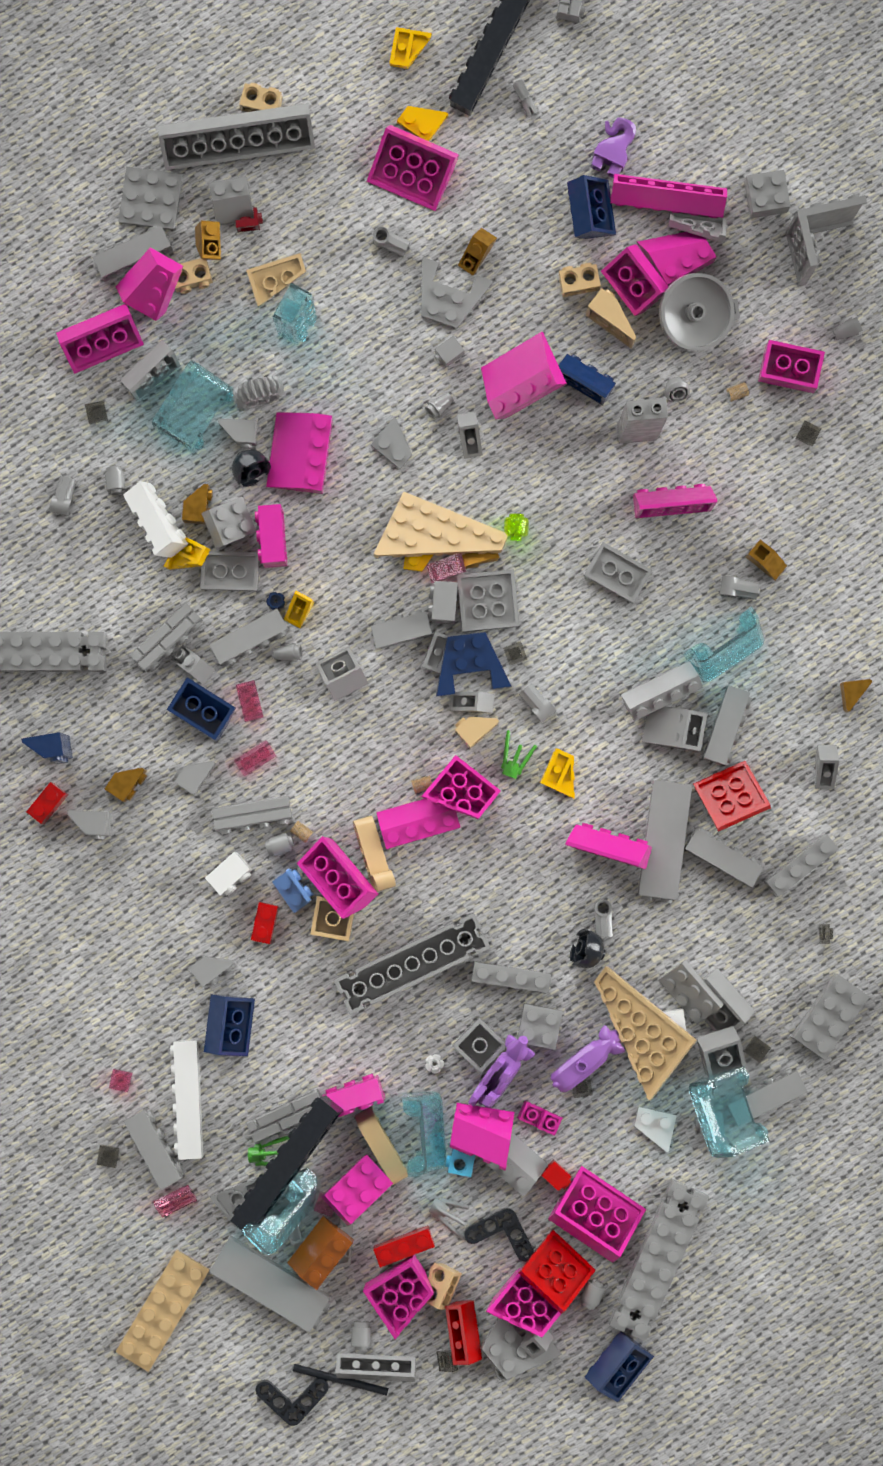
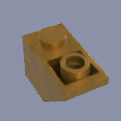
(208, 240)
(477, 250)
(197, 504)
(766, 559)
(123, 783)

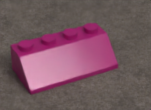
(99, 338)
(415, 822)
(610, 846)
(337, 877)

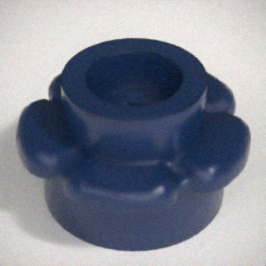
(275, 596)

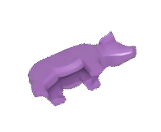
(587, 1060)
(502, 1072)

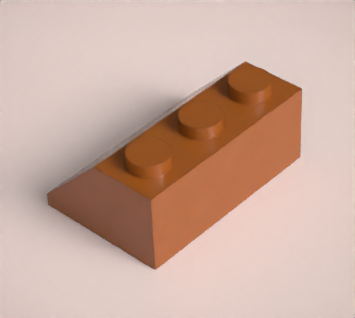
(320, 1252)

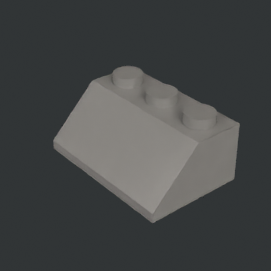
(735, 1009)
(522, 1166)

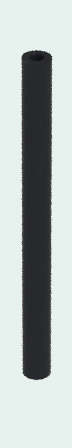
(333, 1378)

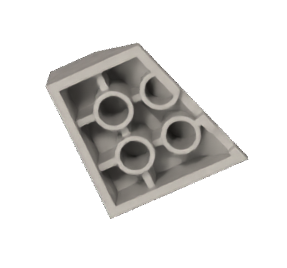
(150, 370)

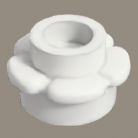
(429, 1063)

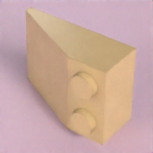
(609, 315)

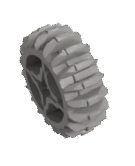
(258, 392)

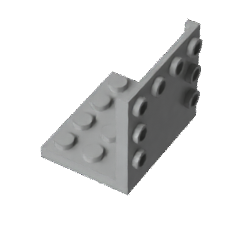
(814, 220)

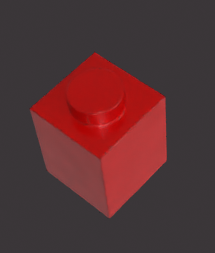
(557, 1175)

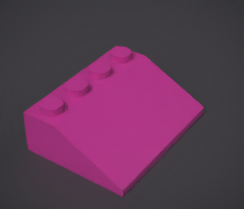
(412, 167)
(521, 377)
(300, 451)
(673, 502)
(597, 1214)

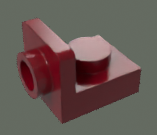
(249, 224)

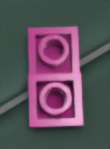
(539, 1117)

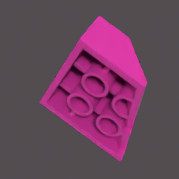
(677, 254)
(150, 284)
(462, 789)
(357, 1094)
(482, 1133)
(399, 1293)
(523, 1306)

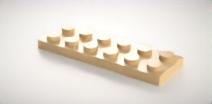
(162, 1310)

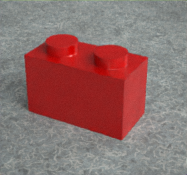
(47, 803)
(264, 922)

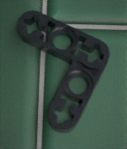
(507, 1226)
(289, 1406)

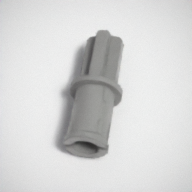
(525, 98)

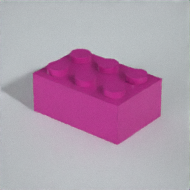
(635, 279)
(791, 366)
(271, 536)
(357, 1190)

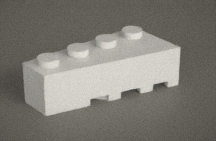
(155, 520)

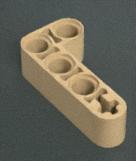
(373, 855)
(381, 1145)

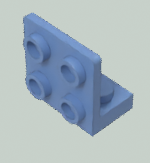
(292, 889)

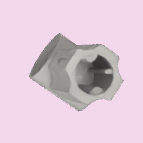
(392, 242)
(62, 499)
(738, 588)
(540, 707)
(603, 921)

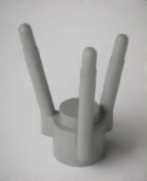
(440, 1209)

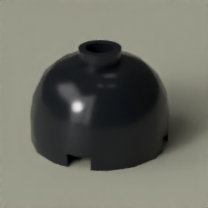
(249, 466)
(588, 949)

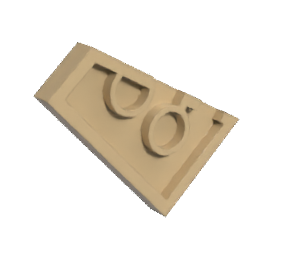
(274, 276)

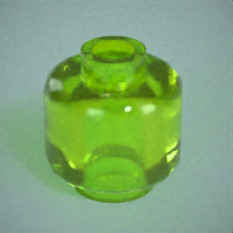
(516, 526)

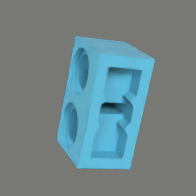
(469, 1162)

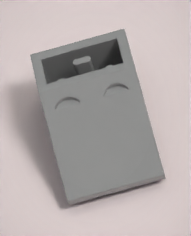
(675, 728)

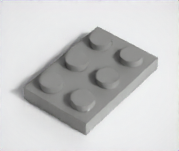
(230, 571)
(617, 573)
(691, 992)

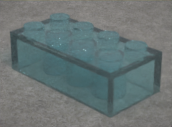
(295, 314)

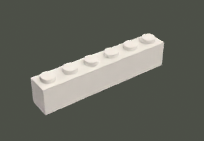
(188, 1099)

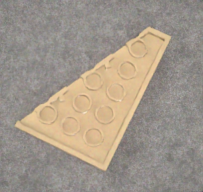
(427, 529)
(649, 1036)

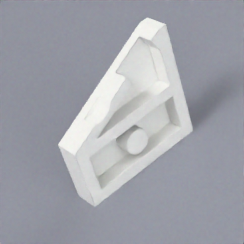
(656, 1126)

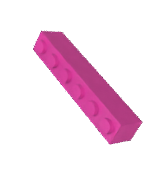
(668, 196)

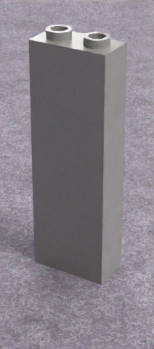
(642, 420)
(666, 836)
(270, 1284)

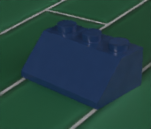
(591, 207)
(586, 379)
(201, 709)
(51, 746)
(229, 1025)
(618, 1366)

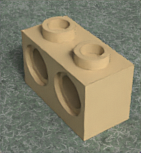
(263, 96)
(190, 270)
(580, 285)
(444, 1288)

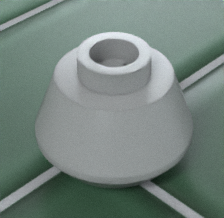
(676, 389)

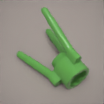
(512, 768)
(258, 1153)

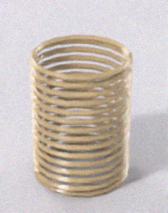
(737, 387)
(421, 779)
(300, 835)

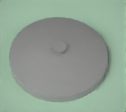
(696, 312)

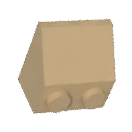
(474, 729)

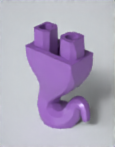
(613, 149)

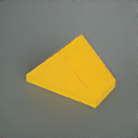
(298, 609)

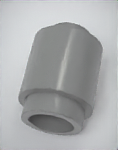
(115, 480)
(279, 844)
(592, 1294)
(361, 1335)

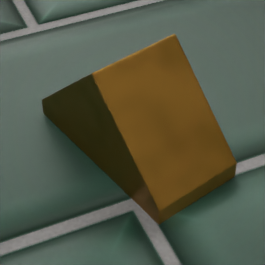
(852, 691)

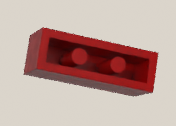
(404, 1246)
(463, 1332)

